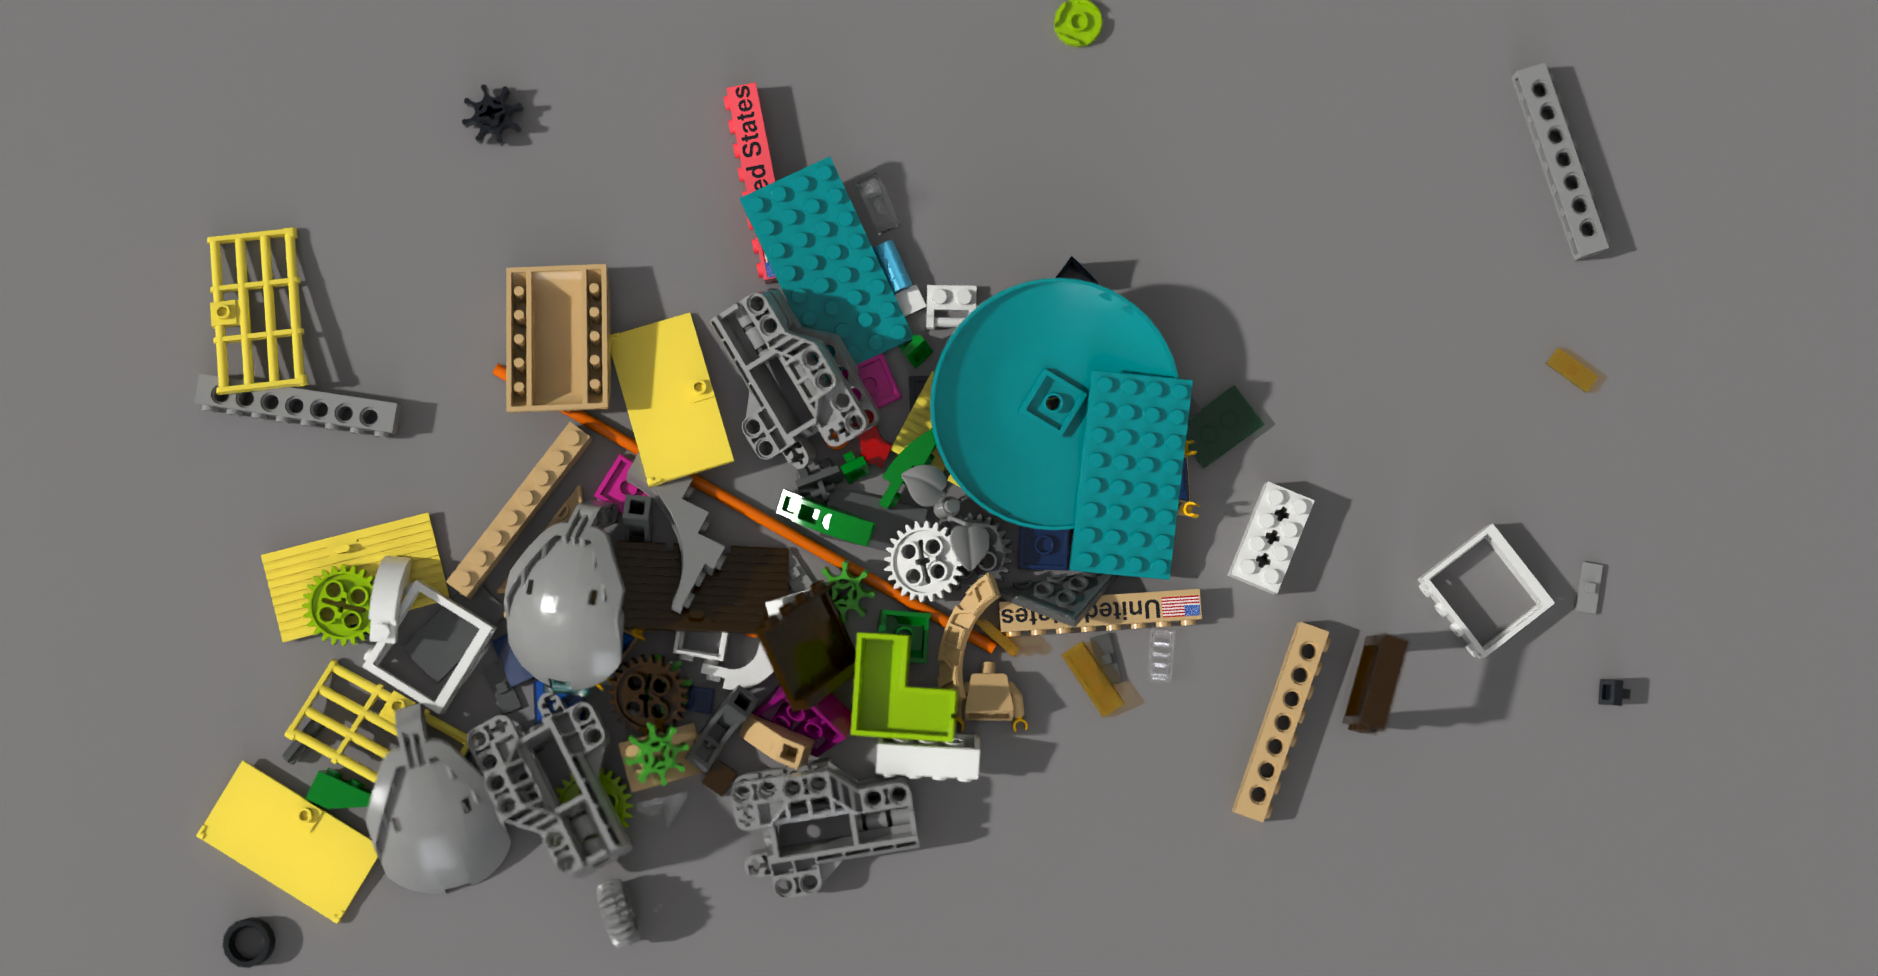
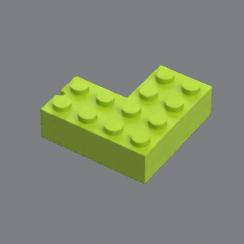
(887, 704)

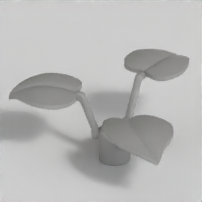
(926, 487)

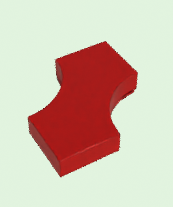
(873, 445)

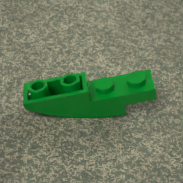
(915, 454)
(825, 518)

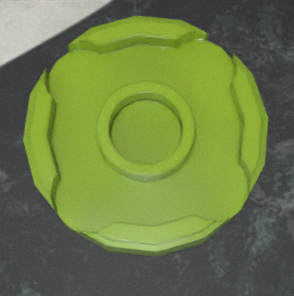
(1078, 23)

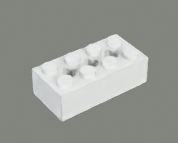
(1286, 531)
(930, 758)

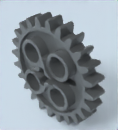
(997, 549)

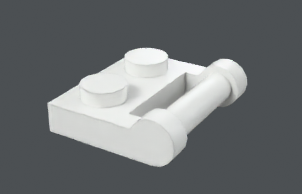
(949, 299)

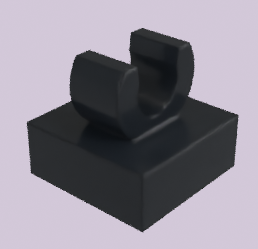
(1612, 692)

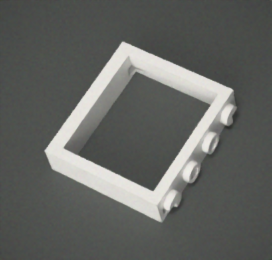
(1518, 569)
(465, 665)

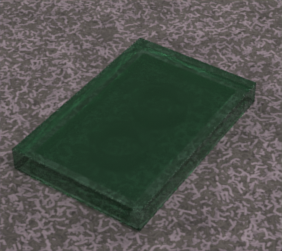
(1221, 426)

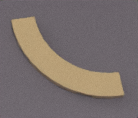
(958, 629)

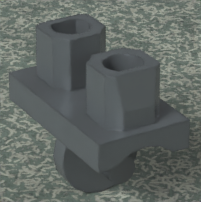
(820, 482)

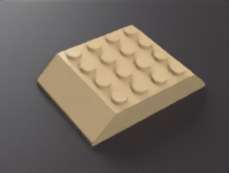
(558, 338)

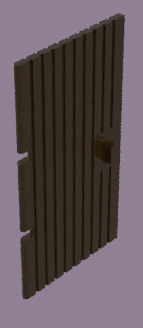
(724, 602)

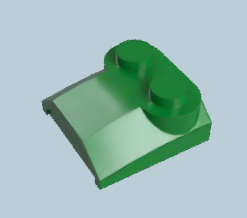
(907, 624)

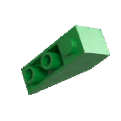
(335, 792)

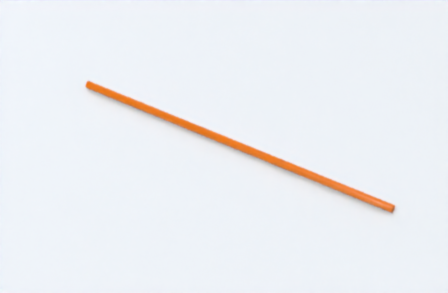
(774, 525)

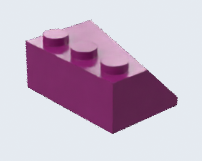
(825, 722)

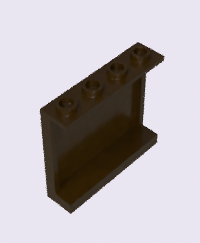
(808, 647)

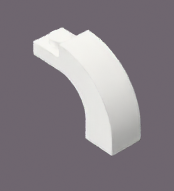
(386, 598)
(749, 676)

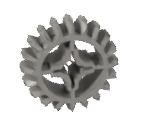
(618, 913)

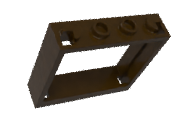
(1375, 683)

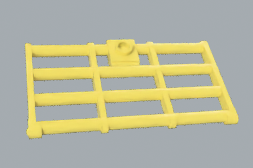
(237, 312)
(384, 720)

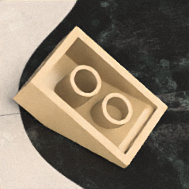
(684, 733)

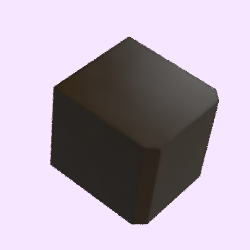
(720, 778)

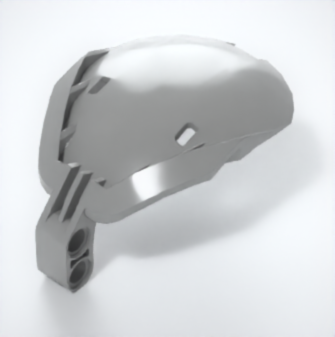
(549, 604)
(425, 789)

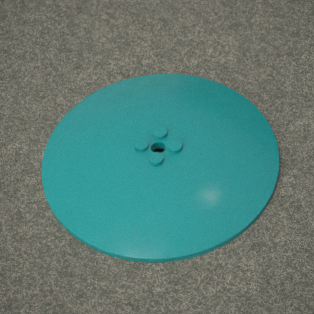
(996, 384)

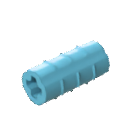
(892, 266)

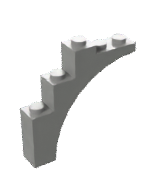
(689, 524)

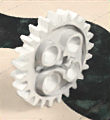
(903, 566)

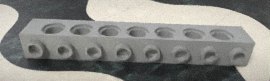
(1556, 174)
(387, 412)

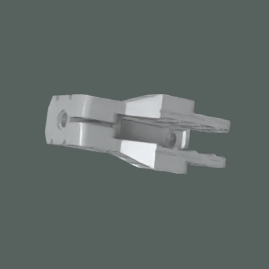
(794, 345)
(517, 760)
(846, 796)

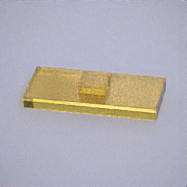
(1572, 370)

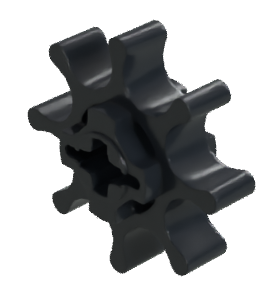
(483, 113)

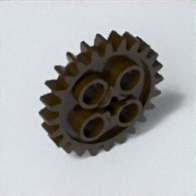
(670, 698)

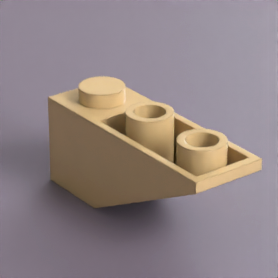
(777, 741)

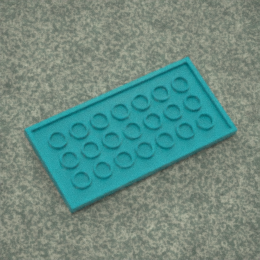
(826, 261)
(1130, 474)

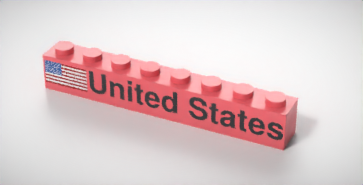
(753, 152)

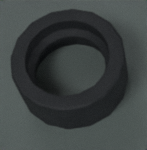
(229, 938)

